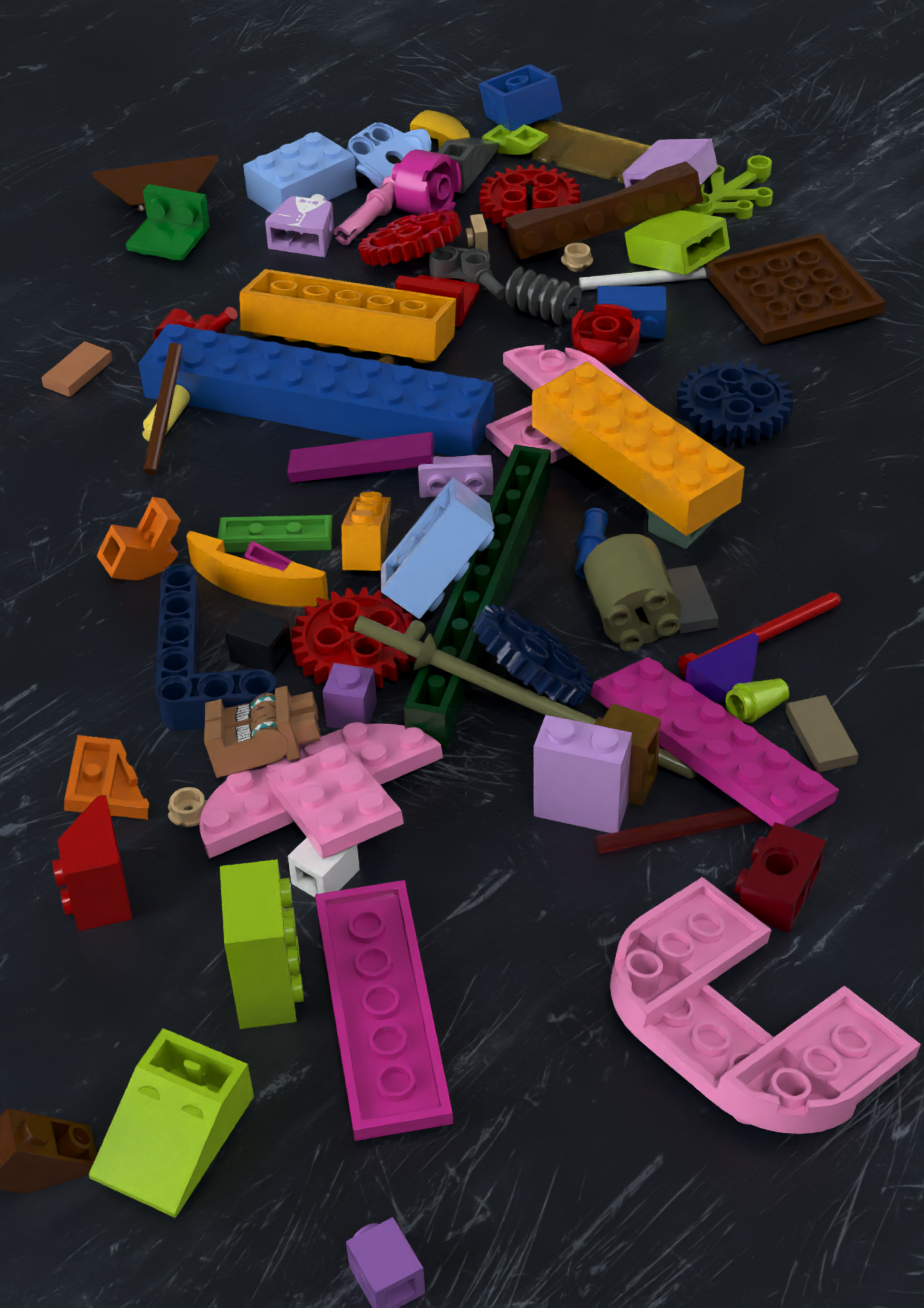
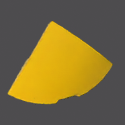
(439, 126)

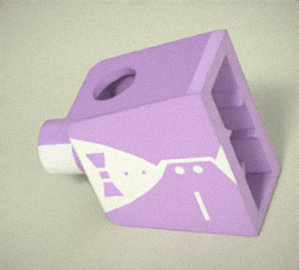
(301, 226)

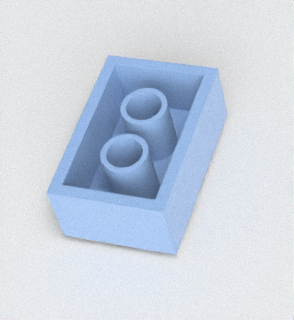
(300, 170)
(437, 549)

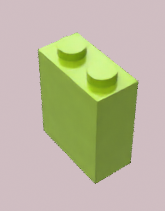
(677, 241)

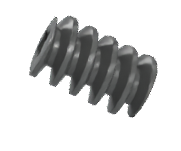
(542, 296)

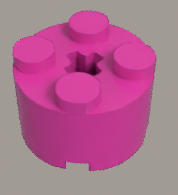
(426, 182)

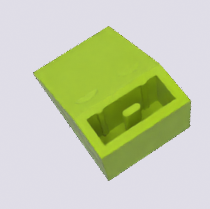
(172, 1121)

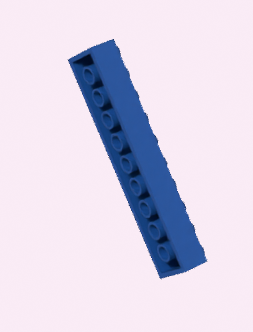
(322, 389)

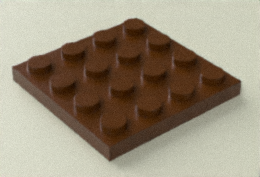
(793, 288)

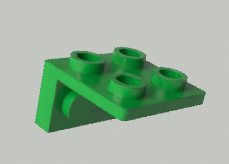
(173, 223)

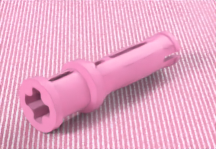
(378, 203)

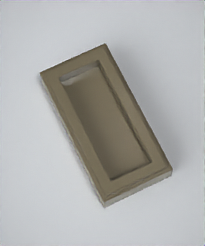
(821, 733)

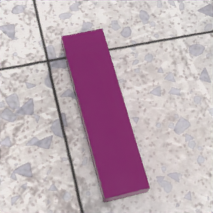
(361, 457)

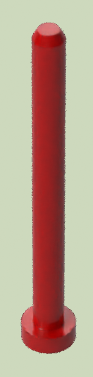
(776, 625)

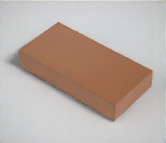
(77, 369)

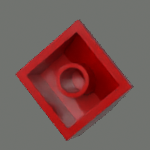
(92, 870)

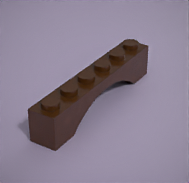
(653, 196)

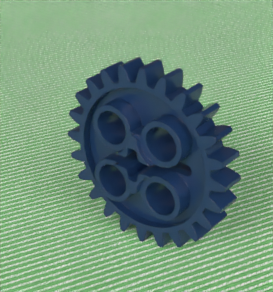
(735, 401)
(533, 655)

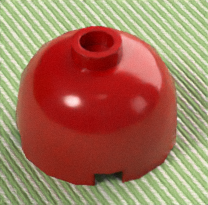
(606, 334)

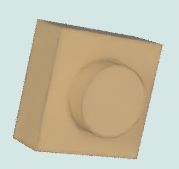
(477, 235)

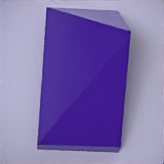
(723, 668)

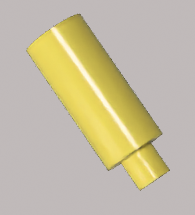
(180, 401)

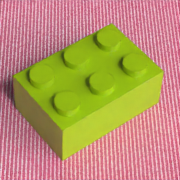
(261, 943)

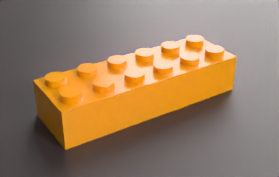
(347, 315)
(637, 447)

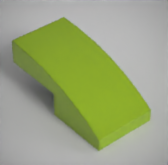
(516, 142)

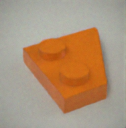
(102, 769)

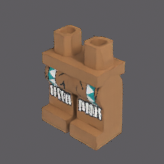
(259, 730)

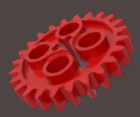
(508, 192)
(410, 237)
(329, 636)

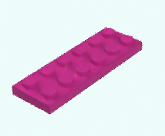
(719, 744)
(382, 1011)

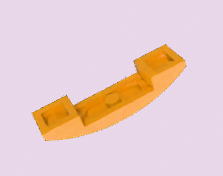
(253, 581)

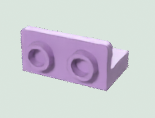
(470, 470)

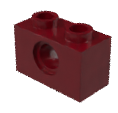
(780, 876)

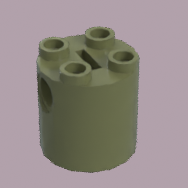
(632, 591)

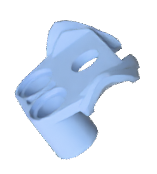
(379, 141)

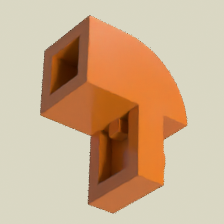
(143, 550)

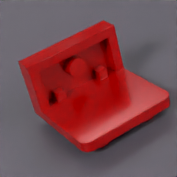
(463, 291)

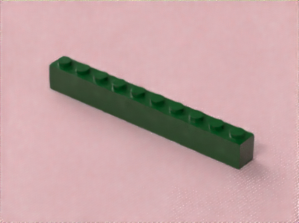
(515, 505)

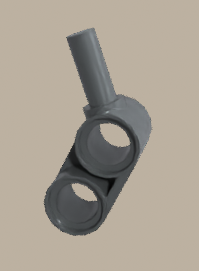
(465, 264)

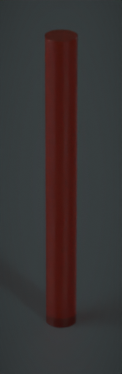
(674, 829)

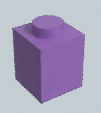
(349, 695)
(385, 1265)

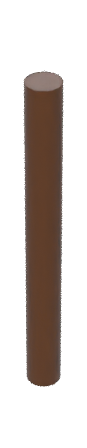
(163, 409)

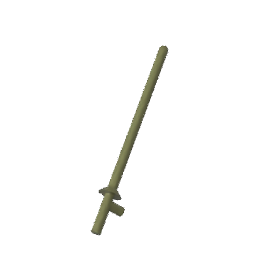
(429, 654)

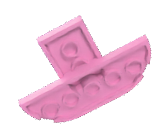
(535, 369)
(327, 791)

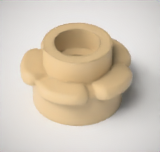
(577, 257)
(186, 807)

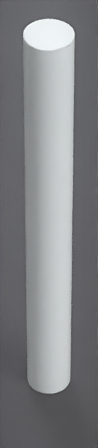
(639, 278)

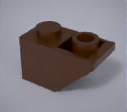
(42, 1151)

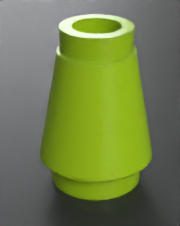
(754, 699)

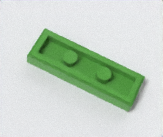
(277, 532)

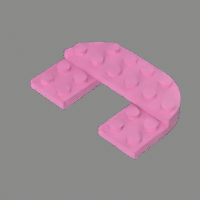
(781, 1083)

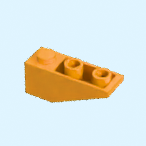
(365, 532)

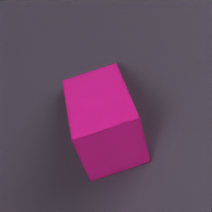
(265, 556)

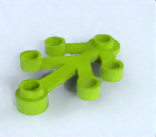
(757, 171)

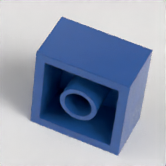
(521, 97)

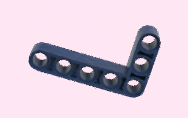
(178, 684)

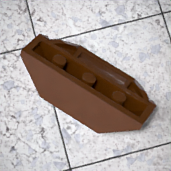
(181, 174)

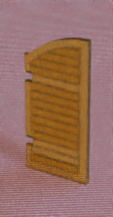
(587, 150)

